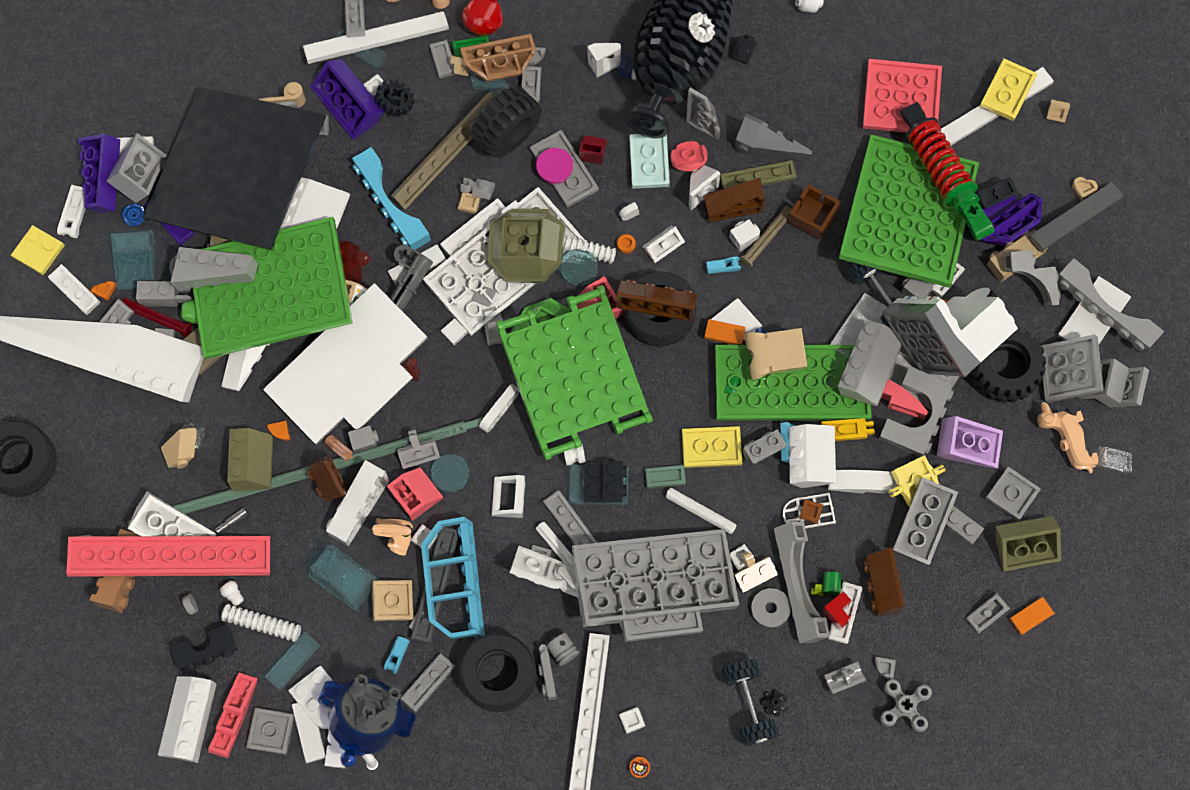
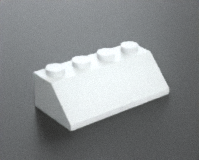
(187, 718)

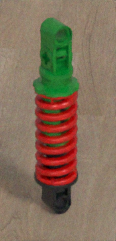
(946, 169)

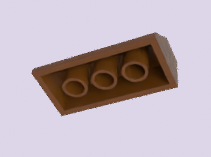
(656, 300)

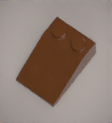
(327, 478)

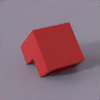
(836, 612)

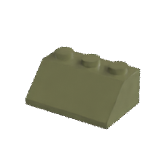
(249, 460)
(1028, 543)

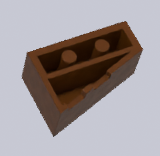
(735, 201)

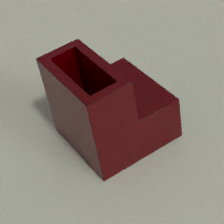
(593, 149)

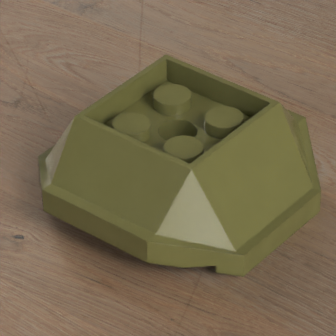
(531, 261)

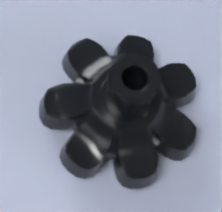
(771, 706)

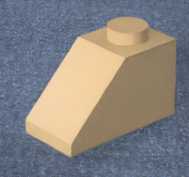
(180, 448)

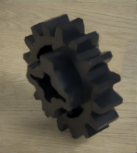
(394, 98)

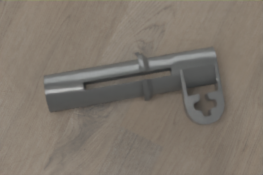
(412, 277)

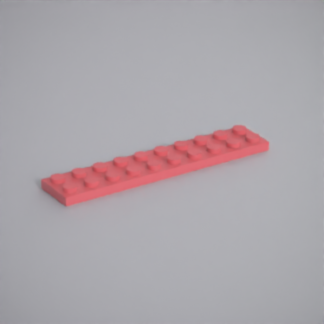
(168, 556)

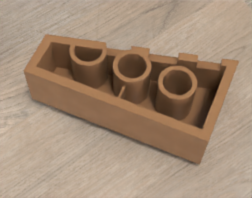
(114, 590)

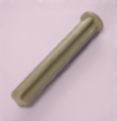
(766, 237)

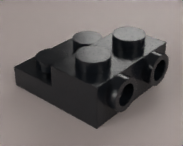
(604, 482)

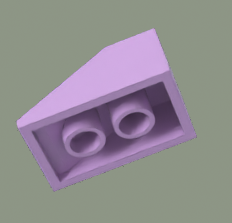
(969, 442)

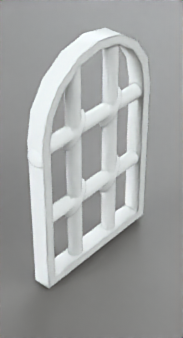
(800, 508)

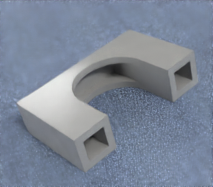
(936, 393)

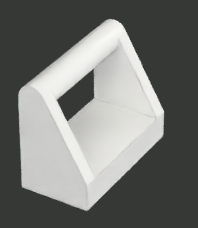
(598, 57)
(517, 512)

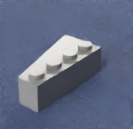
(206, 267)

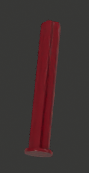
(159, 318)

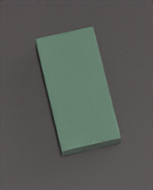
(665, 476)

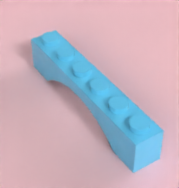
(410, 228)

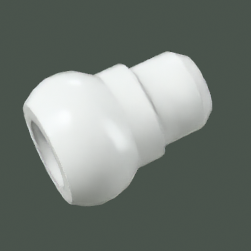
(231, 592)

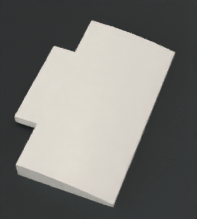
(467, 267)
(349, 368)

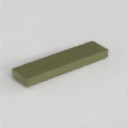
(768, 174)

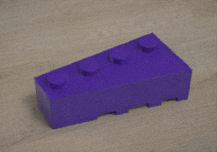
(99, 157)

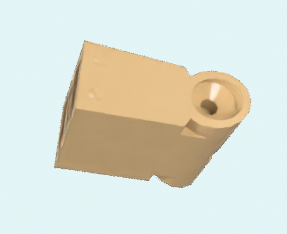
(775, 352)

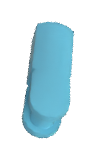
(719, 266)
(398, 652)

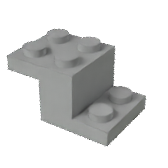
(1120, 384)

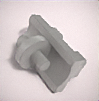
(844, 678)

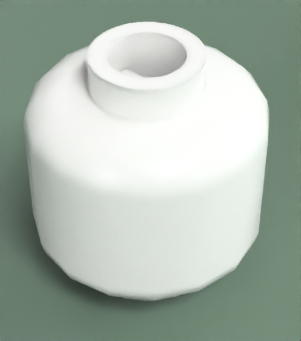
(809, 5)

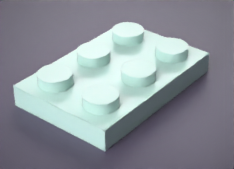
(649, 162)

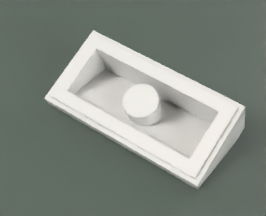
(663, 243)

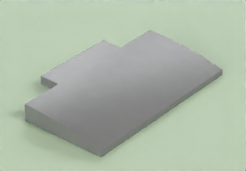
(655, 583)

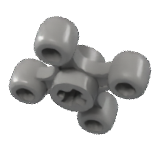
(912, 701)

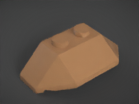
(499, 58)

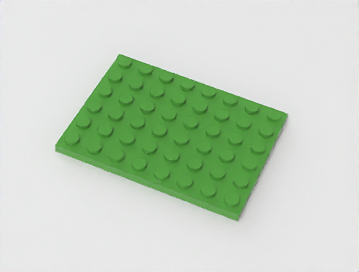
(901, 216)
(293, 294)

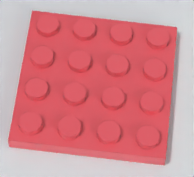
(896, 86)

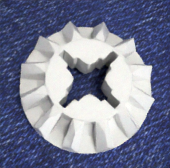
(698, 32)

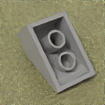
(136, 169)

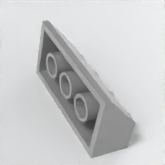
(870, 363)

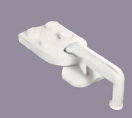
(544, 570)
(307, 694)

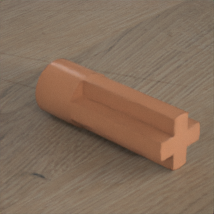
(338, 447)

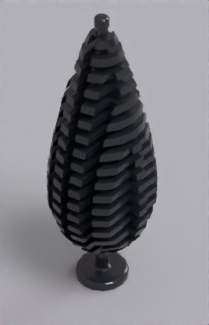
(672, 60)

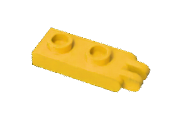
(851, 429)

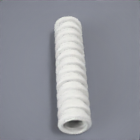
(599, 252)
(261, 622)

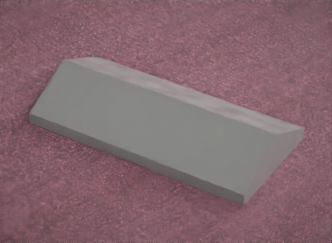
(925, 521)

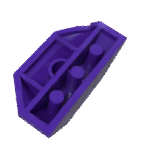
(1016, 220)

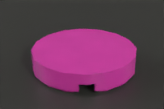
(554, 165)

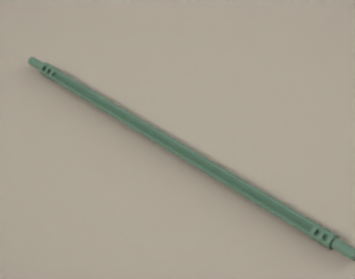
(300, 474)

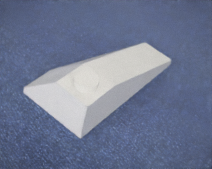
(159, 518)

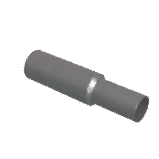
(232, 520)

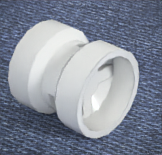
(574, 455)

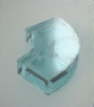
(494, 86)

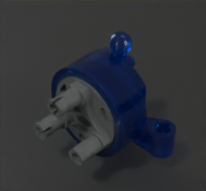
(364, 716)

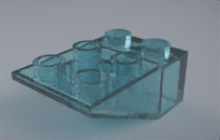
(133, 257)

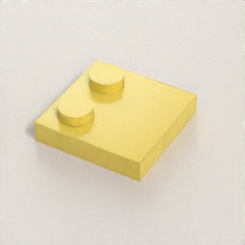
(37, 250)

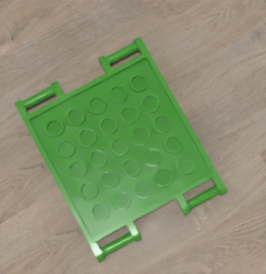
(573, 372)

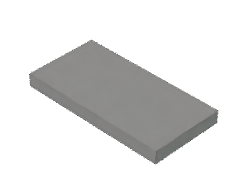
(580, 182)

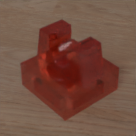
(412, 369)

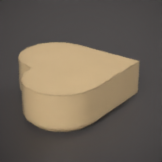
(1084, 188)

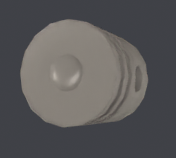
(563, 649)

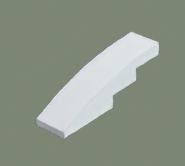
(863, 481)

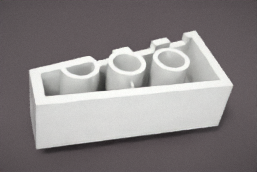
(357, 503)

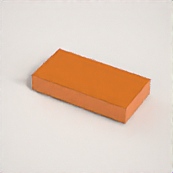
(724, 332)
(1031, 616)

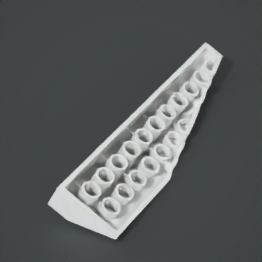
(310, 203)

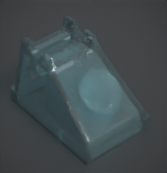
(342, 577)

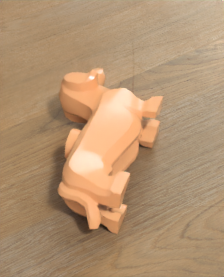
(1071, 435)

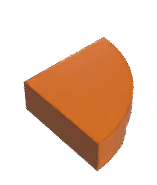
(104, 290)
(280, 430)

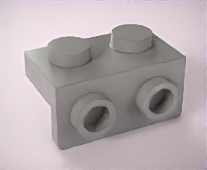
(764, 447)

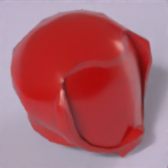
(482, 17)

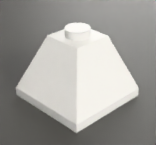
(701, 183)

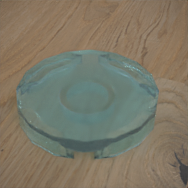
(579, 267)
(450, 473)

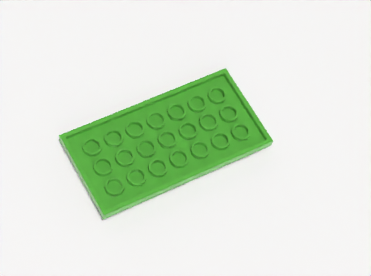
(786, 395)

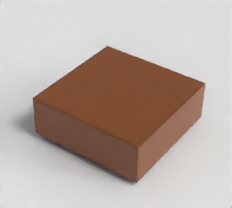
(811, 511)

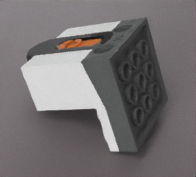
(953, 334)

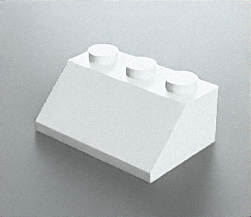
(812, 455)

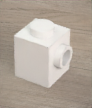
(744, 234)

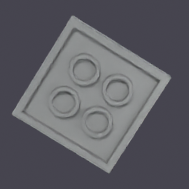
(1072, 368)

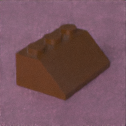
(883, 582)

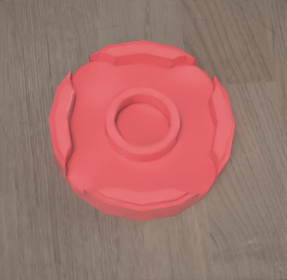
(689, 156)

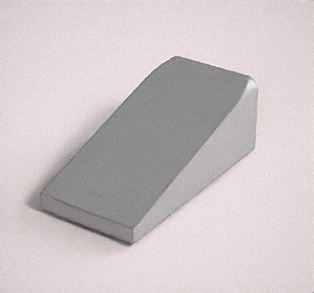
(988, 613)

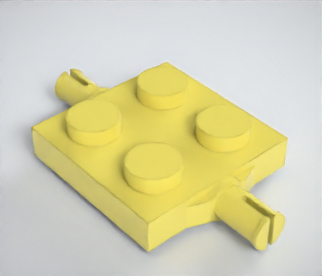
(909, 476)

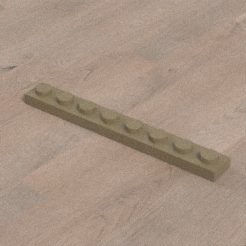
(440, 157)

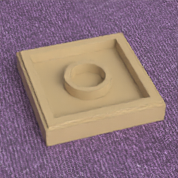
(392, 600)

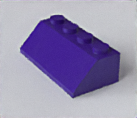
(346, 98)

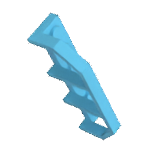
(469, 569)

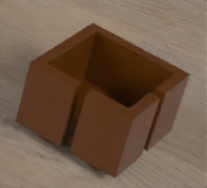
(812, 215)

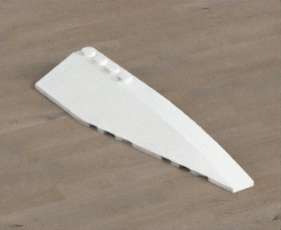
(112, 350)

